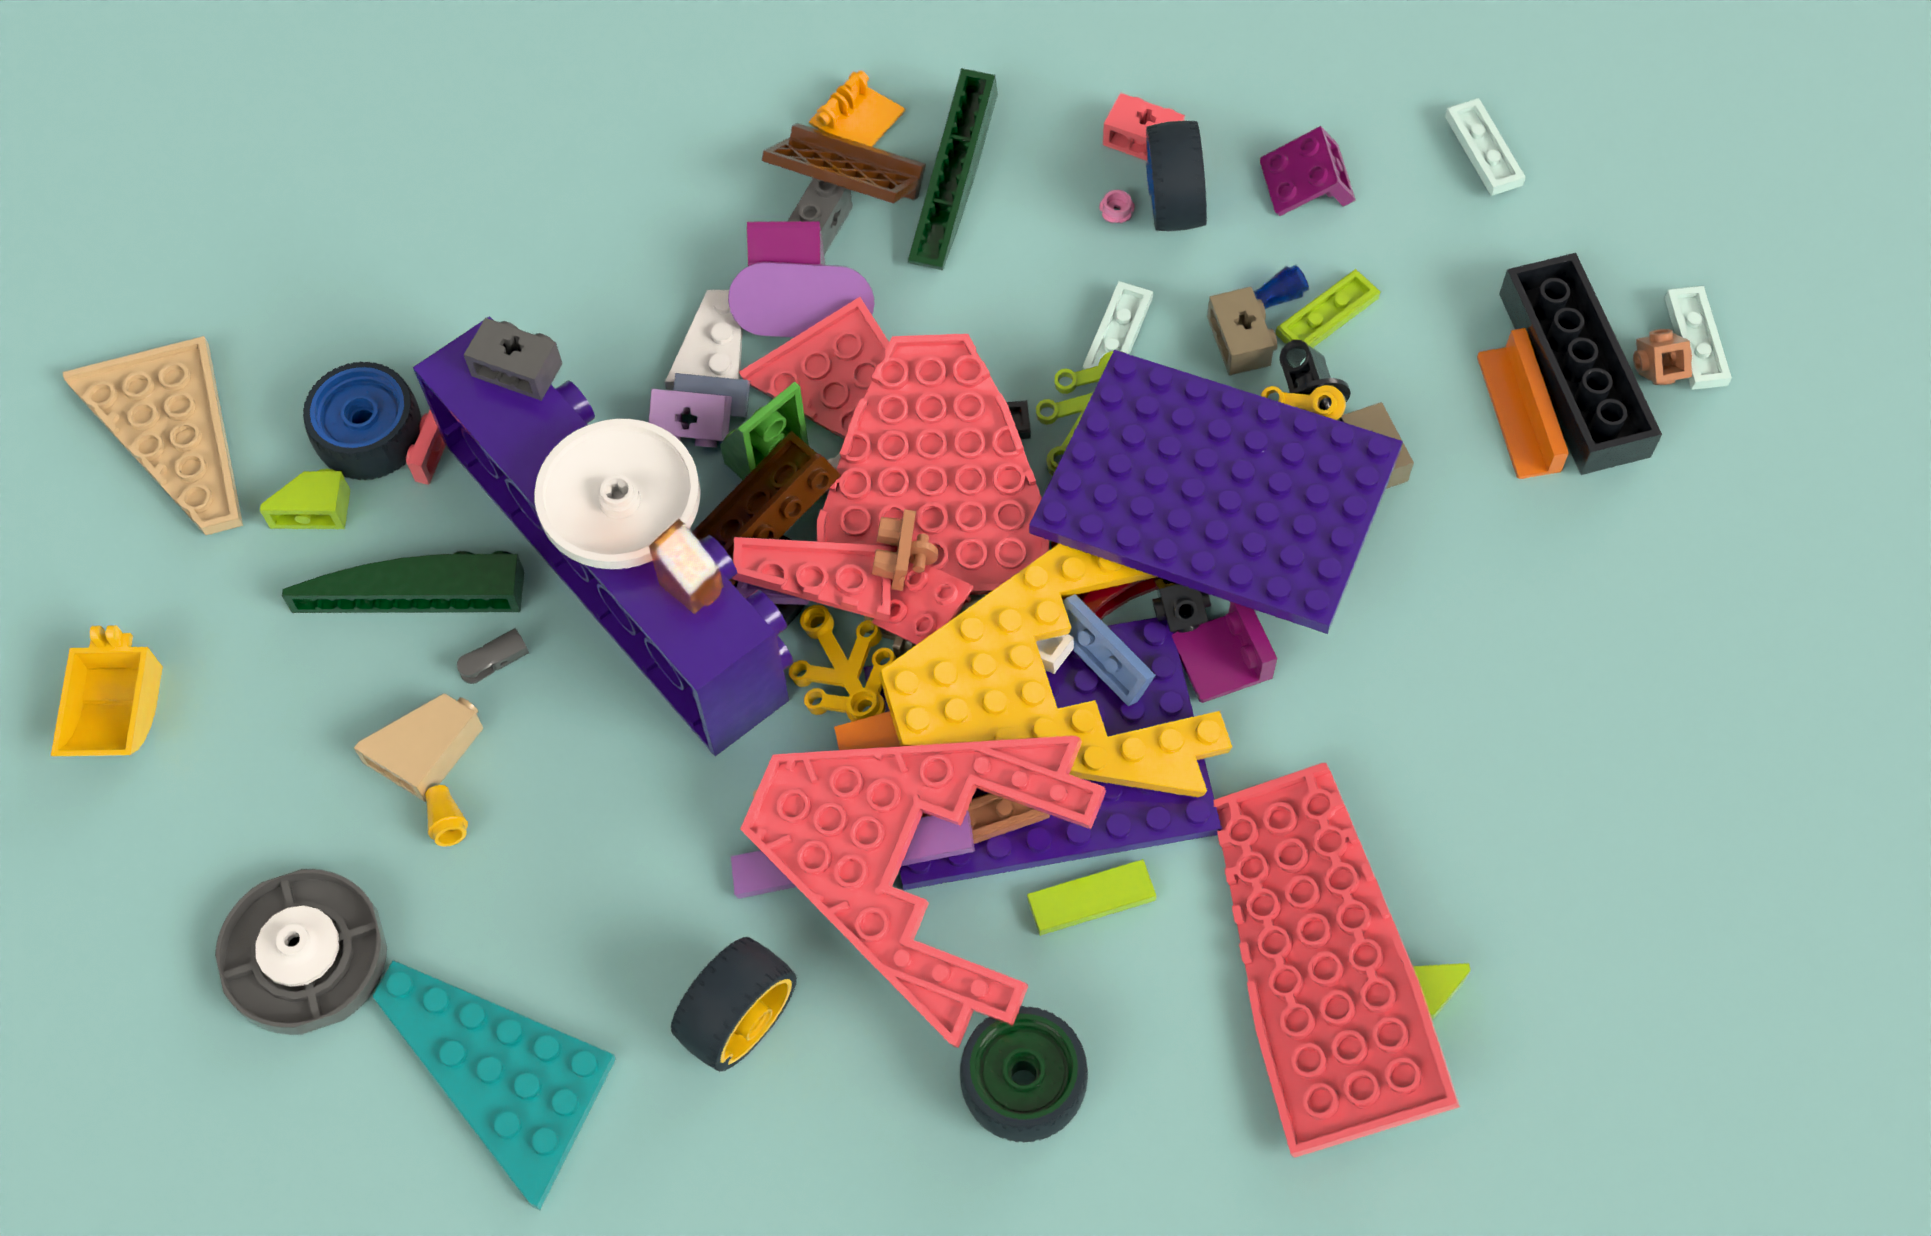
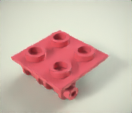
(925, 603)

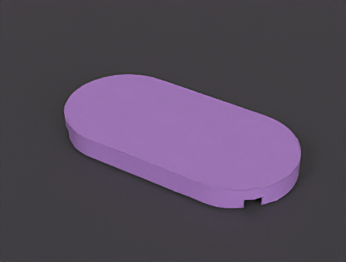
(792, 297)

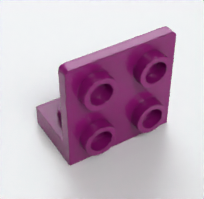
(1306, 171)
(1226, 654)

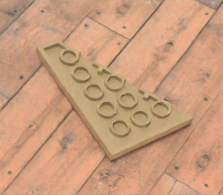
(171, 422)

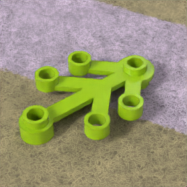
(1069, 406)

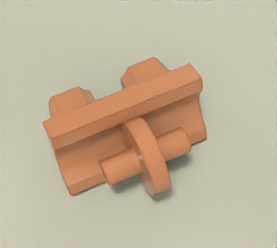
(895, 564)

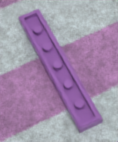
(932, 840)

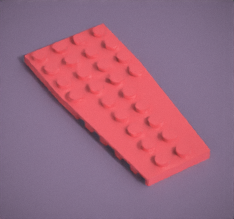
(1326, 968)

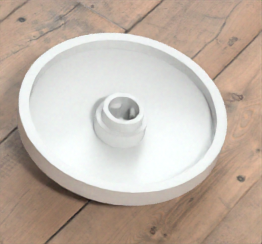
(615, 492)

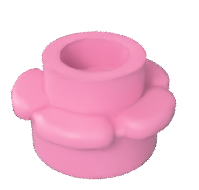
(1120, 200)

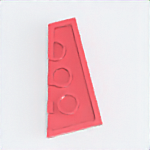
(817, 572)

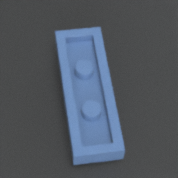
(1106, 653)

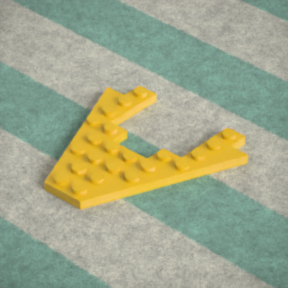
(988, 683)

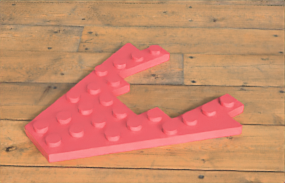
(846, 822)

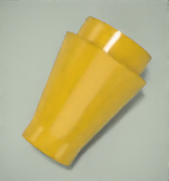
(445, 820)

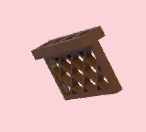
(847, 164)

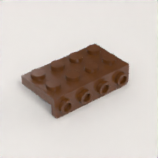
(770, 495)

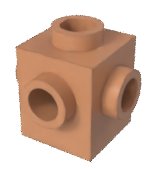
(1663, 357)

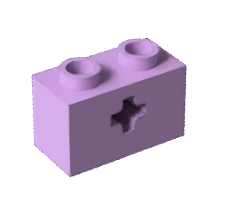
(711, 414)

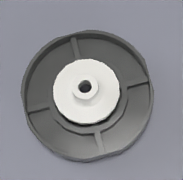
(301, 951)

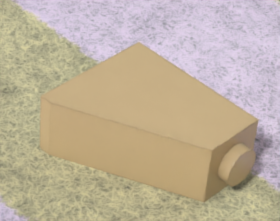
(422, 744)

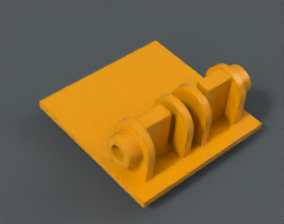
(857, 112)

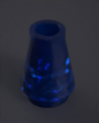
(1283, 287)

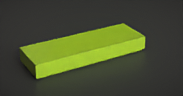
(1329, 310)
(1091, 897)

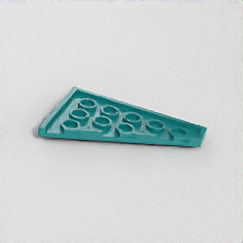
(505, 1073)

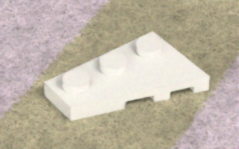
(711, 343)

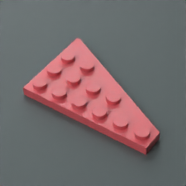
(828, 363)

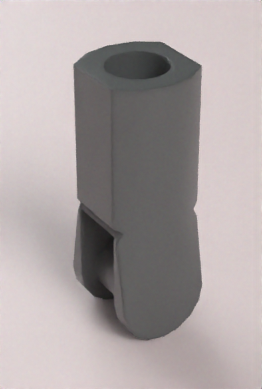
(491, 657)

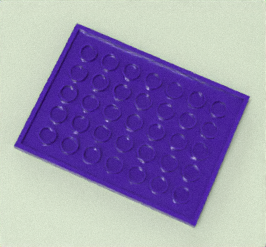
(1218, 490)
(1128, 815)

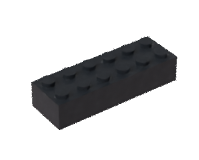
(1581, 364)

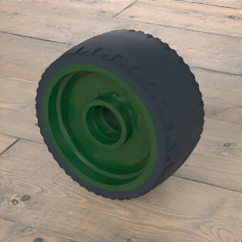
(1035, 1044)

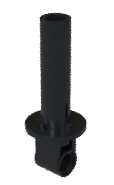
(1310, 374)

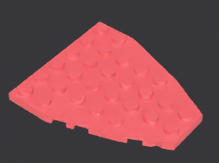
(940, 445)

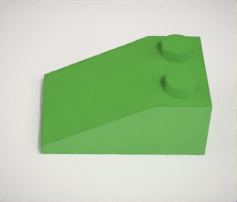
(766, 428)

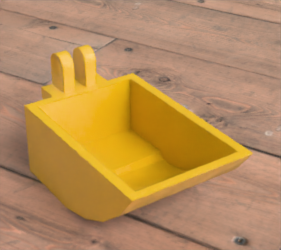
(107, 696)

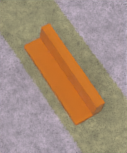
(1523, 407)

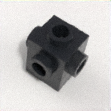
(1180, 605)

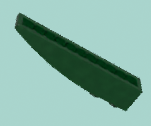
(954, 168)
(416, 585)

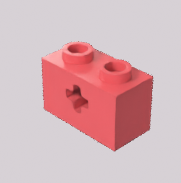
(1128, 121)

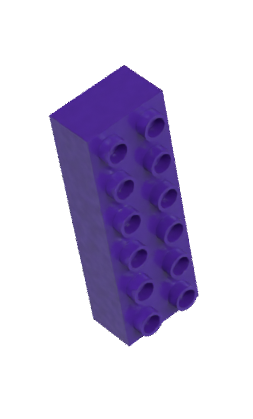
(711, 665)

